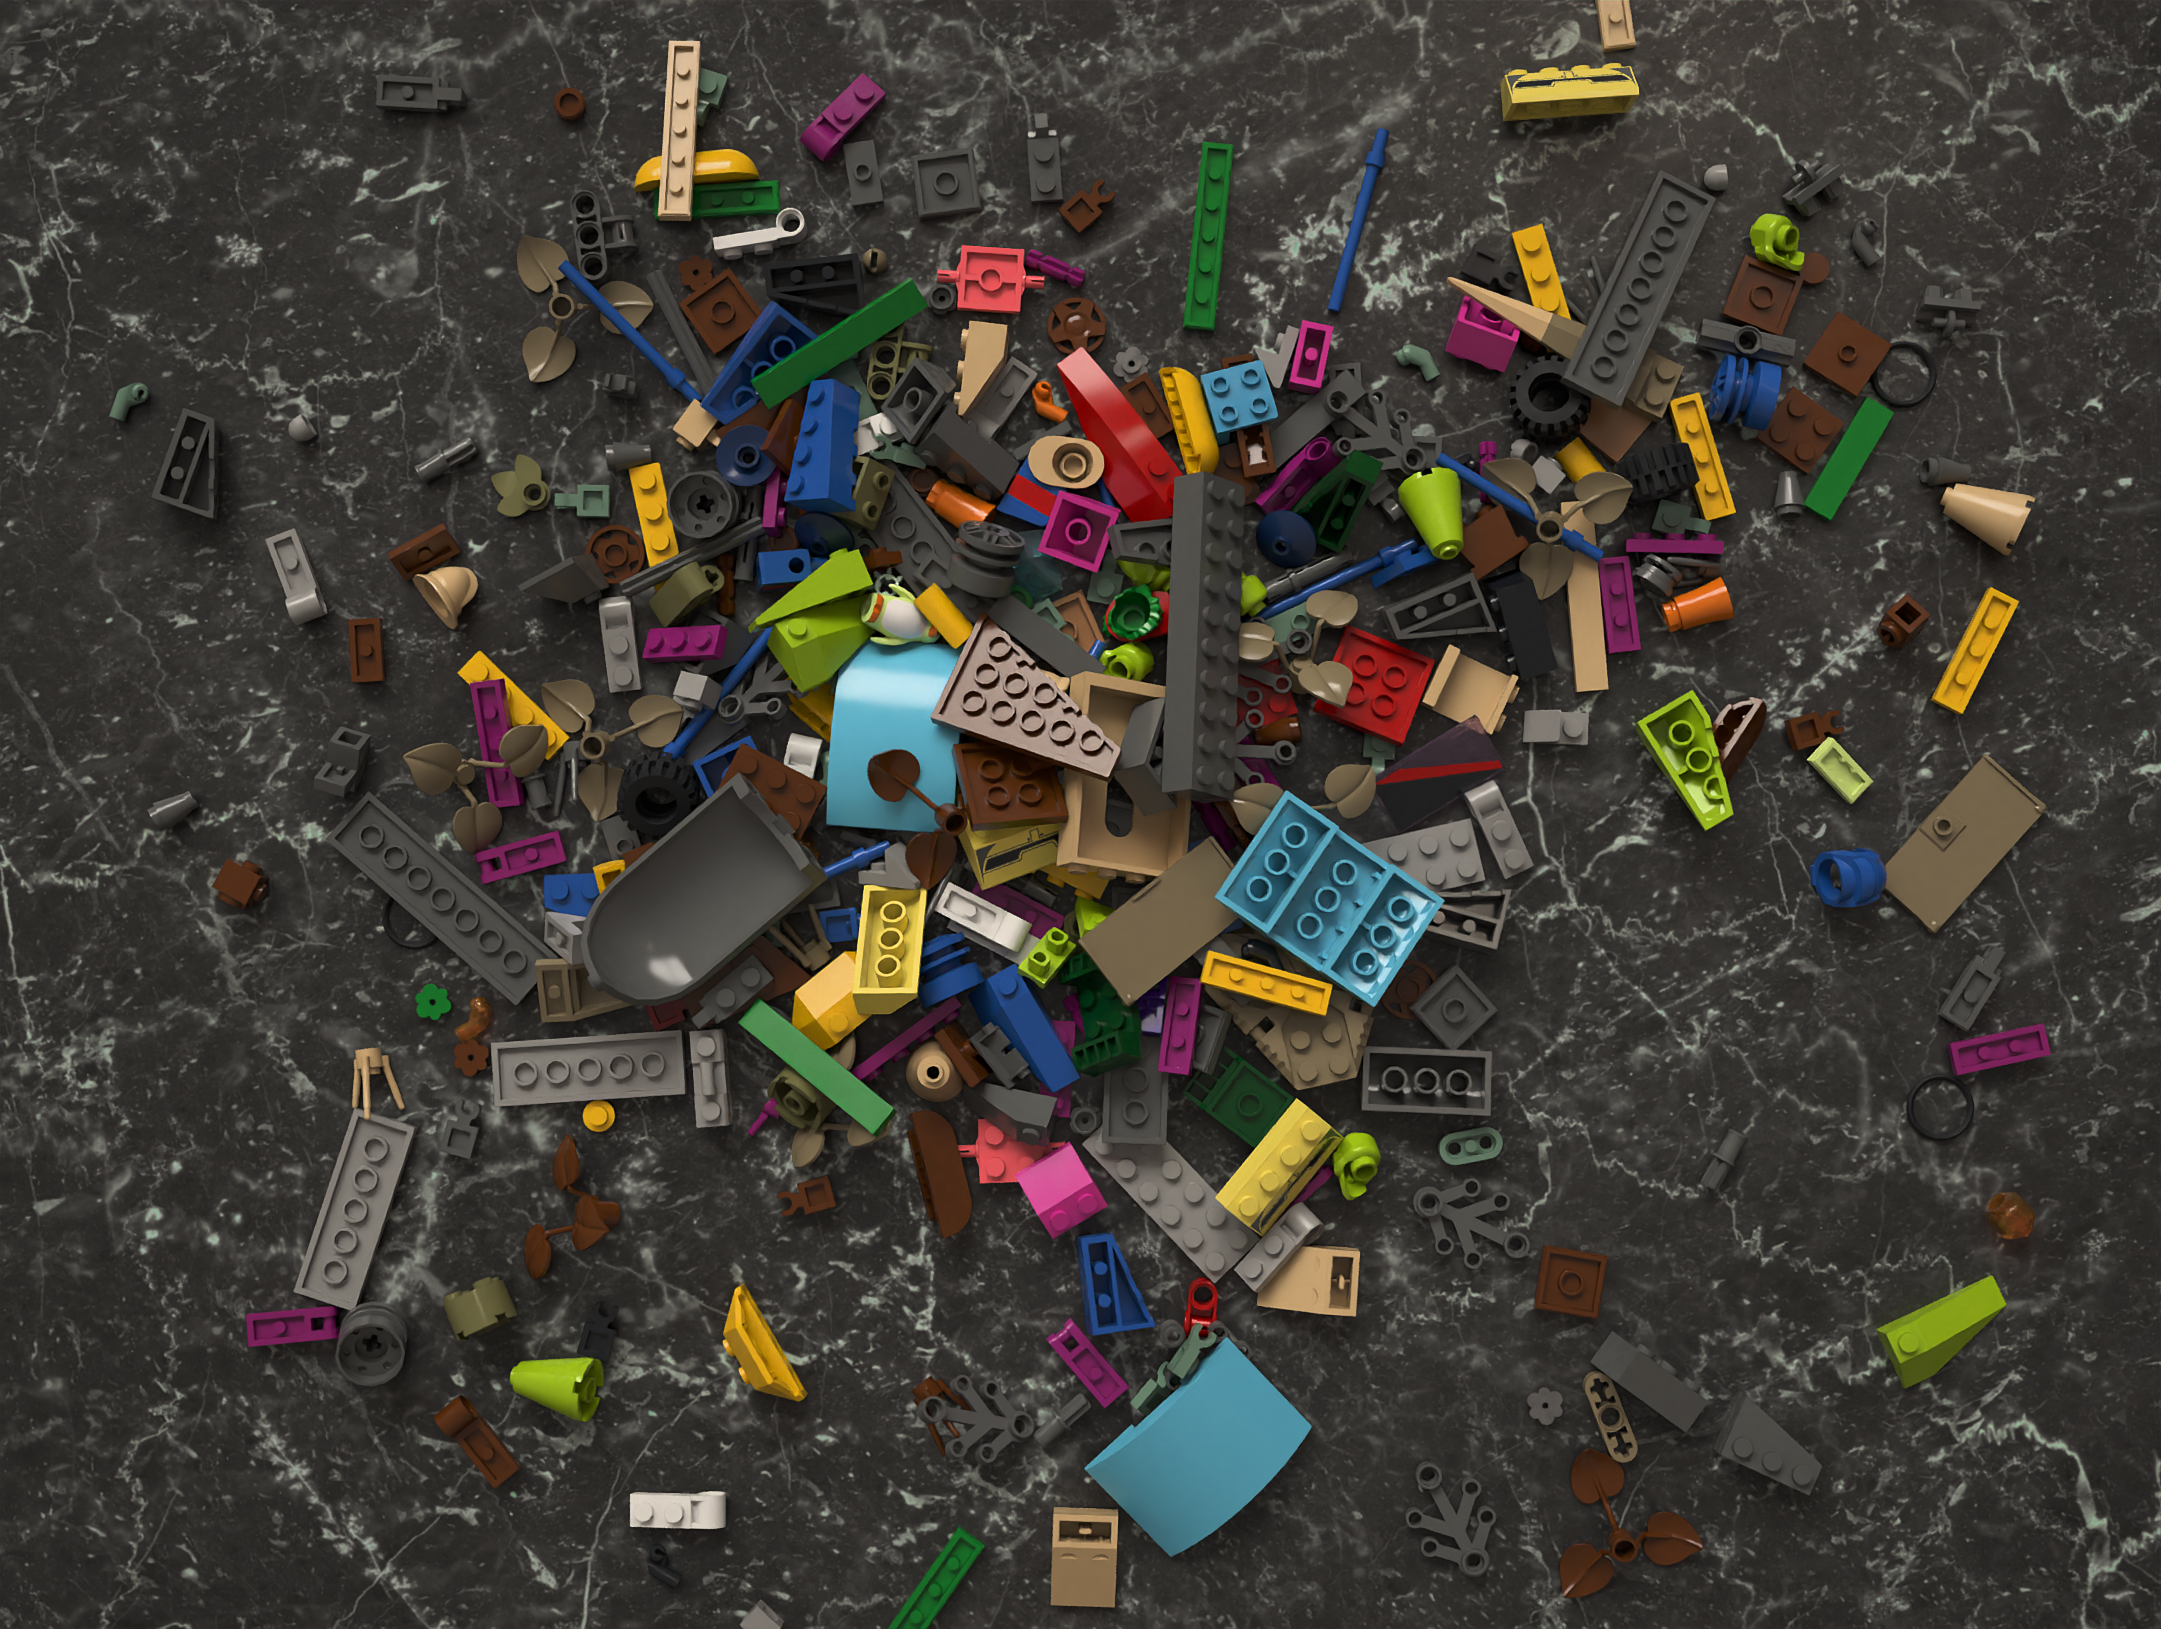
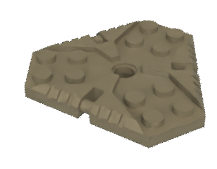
(1301, 1045)

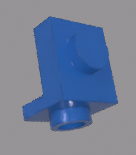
(840, 924)

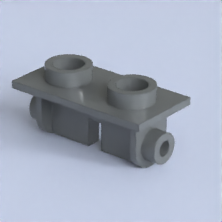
(1007, 1066)

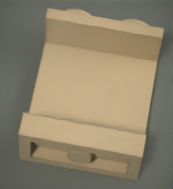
(1468, 689)

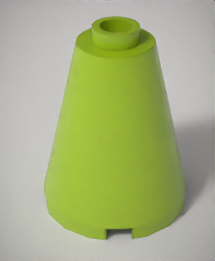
(1435, 510)
(561, 1384)

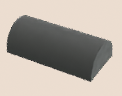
(1425, 1081)

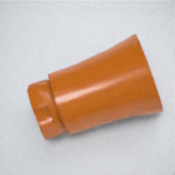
(958, 505)
(1698, 607)

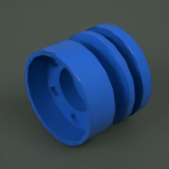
(1750, 394)
(944, 970)

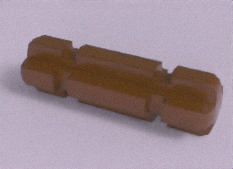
(726, 606)

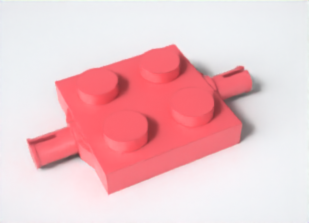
(990, 279)
(1001, 1155)

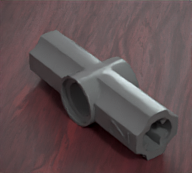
(1725, 339)

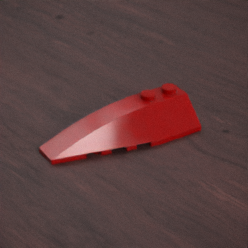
(1135, 463)

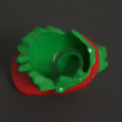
(1137, 615)

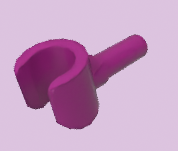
(768, 1110)

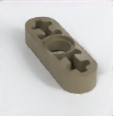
(1611, 1441)

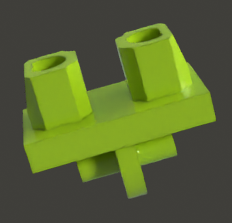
(1047, 957)

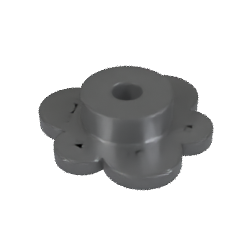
(1132, 355)
(1553, 1409)

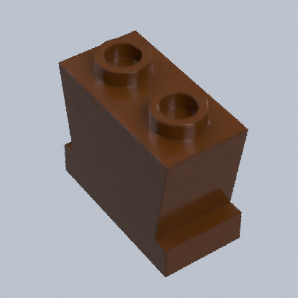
(1489, 542)

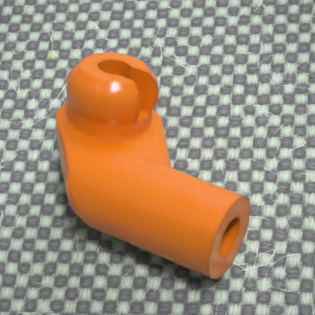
(1045, 405)

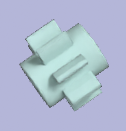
(885, 579)

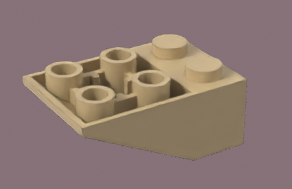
(985, 357)
(1316, 1282)
(1084, 1557)

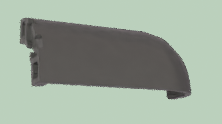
(696, 898)

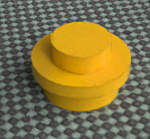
(599, 1115)

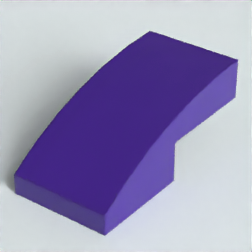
(1151, 1009)

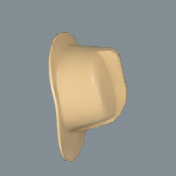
(1066, 462)

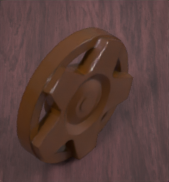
(1076, 325)
(616, 553)
(1407, 988)

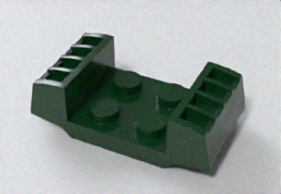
(1109, 1026)
(1239, 1097)

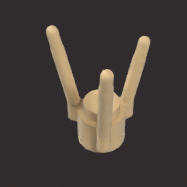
(368, 1063)

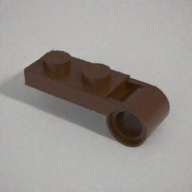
(478, 1440)

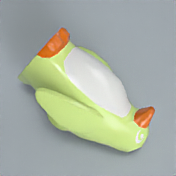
(897, 619)

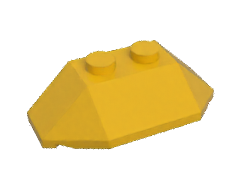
(825, 1003)
(758, 1349)

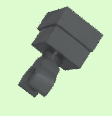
(1380, 494)

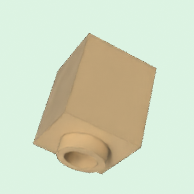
(697, 428)

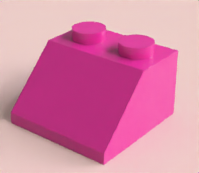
(1482, 336)
(1078, 530)
(1061, 1190)

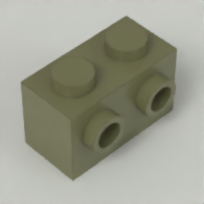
(870, 493)

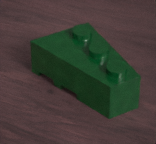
(1339, 498)

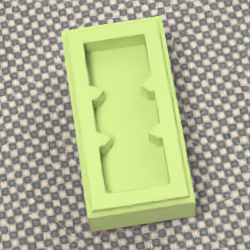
(1840, 770)

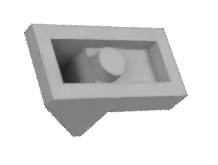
(1274, 364)
(1555, 727)
(890, 871)
(564, 935)

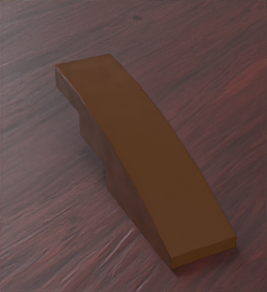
(1254, 441)

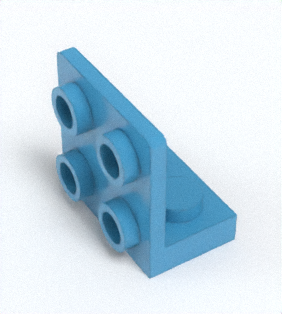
(1238, 399)

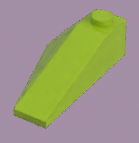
(835, 581)
(819, 641)
(1686, 752)
(1935, 1333)

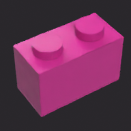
(1310, 357)

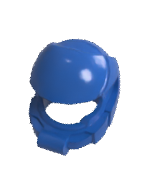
(1860, 873)

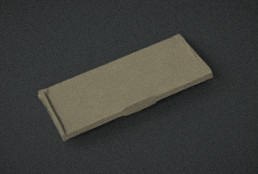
(1960, 843)
(1162, 923)

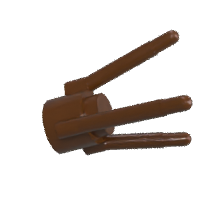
(934, 1388)

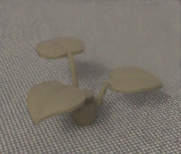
(547, 352)
(1600, 495)
(1328, 680)
(570, 704)
(440, 764)
(1347, 786)
(809, 1143)

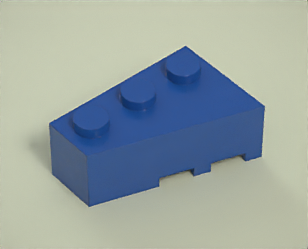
(1108, 1288)

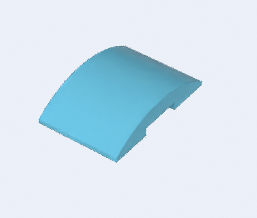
(886, 705)
(1328, 900)
(1201, 1450)

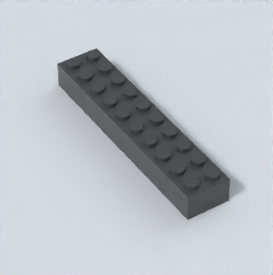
(1203, 638)

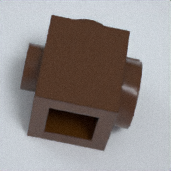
(1902, 623)
(241, 883)

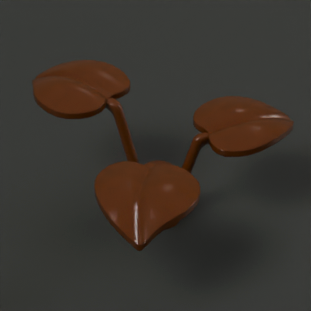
(926, 854)
(590, 1218)
(1666, 1542)

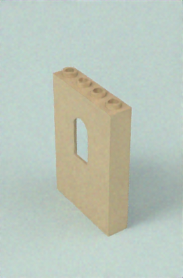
(1084, 839)

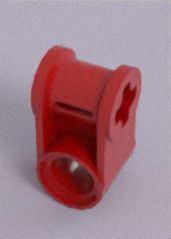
(1200, 1311)

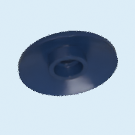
(733, 451)
(1293, 532)
(823, 534)

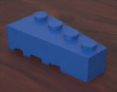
(825, 450)

